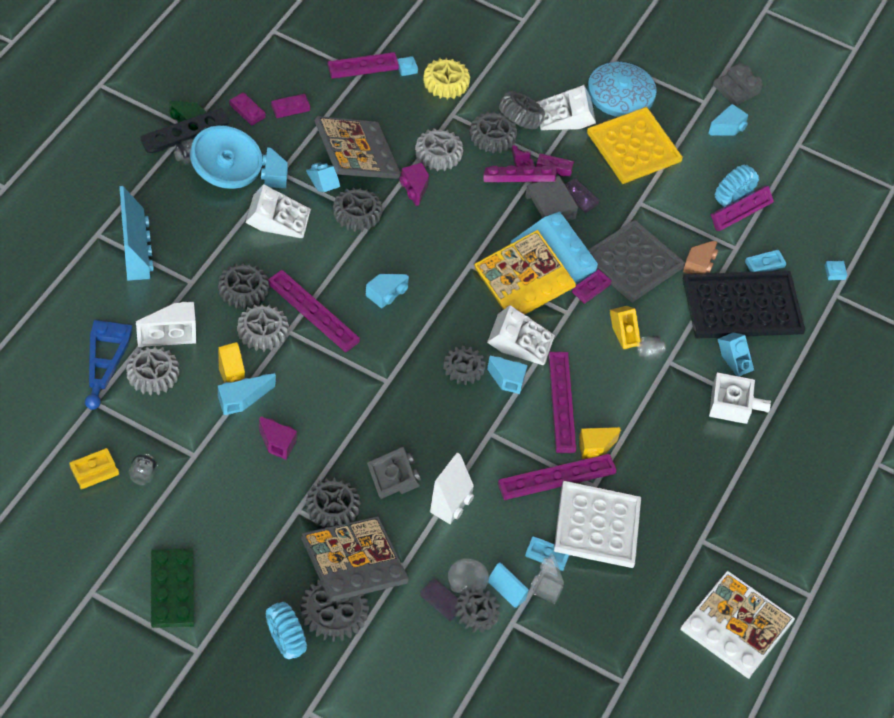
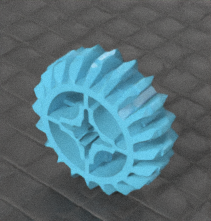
(736, 185)
(286, 630)

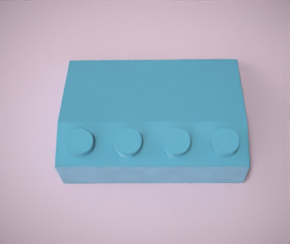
(135, 237)
(565, 246)

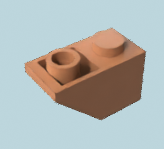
(700, 258)

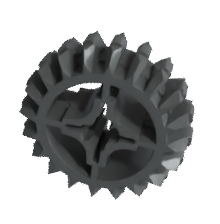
(522, 110)
(493, 132)
(358, 205)
(242, 291)
(332, 495)

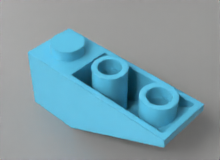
(241, 394)

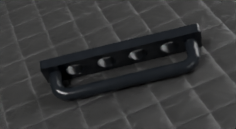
(152, 146)

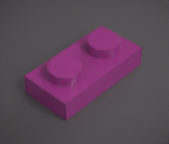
(290, 106)
(247, 109)
(564, 166)
(591, 286)

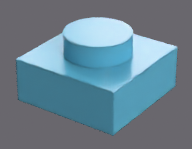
(407, 66)
(835, 270)

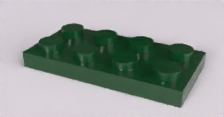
(172, 588)

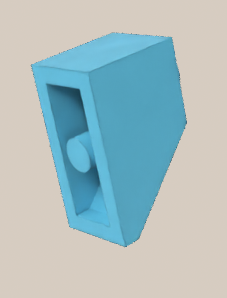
(729, 122)

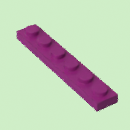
(313, 311)
(562, 402)
(554, 476)

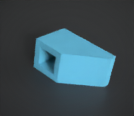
(275, 170)
(323, 177)
(386, 288)
(736, 353)
(507, 373)

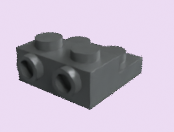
(738, 84)
(394, 473)

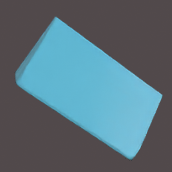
(508, 585)

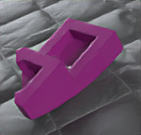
(521, 158)

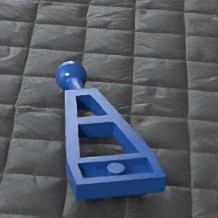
(111, 333)

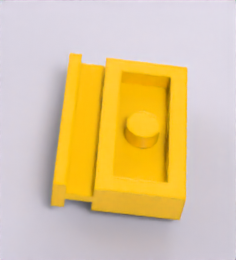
(94, 468)

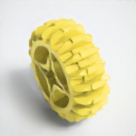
(446, 78)

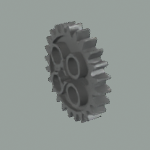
(338, 624)

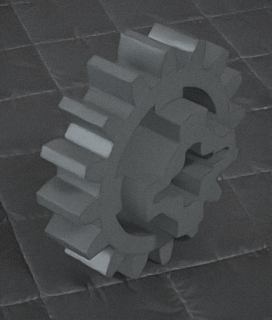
(464, 365)
(486, 615)

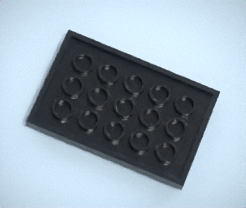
(743, 304)

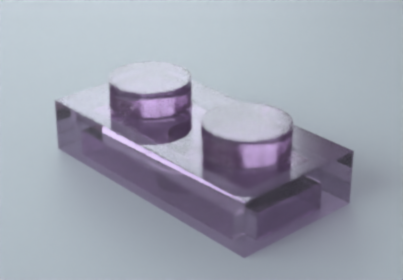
(582, 196)
(440, 598)

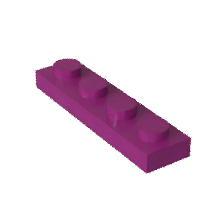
(363, 65)
(520, 174)
(742, 208)

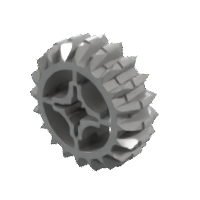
(438, 154)
(274, 325)
(142, 376)

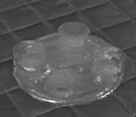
(467, 574)

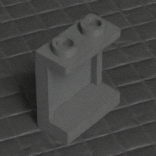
(552, 198)

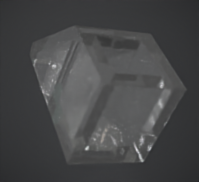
(550, 582)

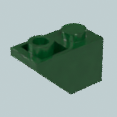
(183, 111)

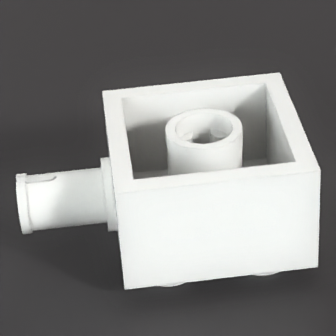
(734, 398)

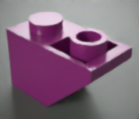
(415, 181)
(277, 437)

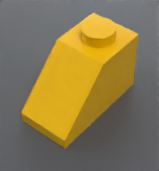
(625, 326)
(231, 363)
(597, 441)

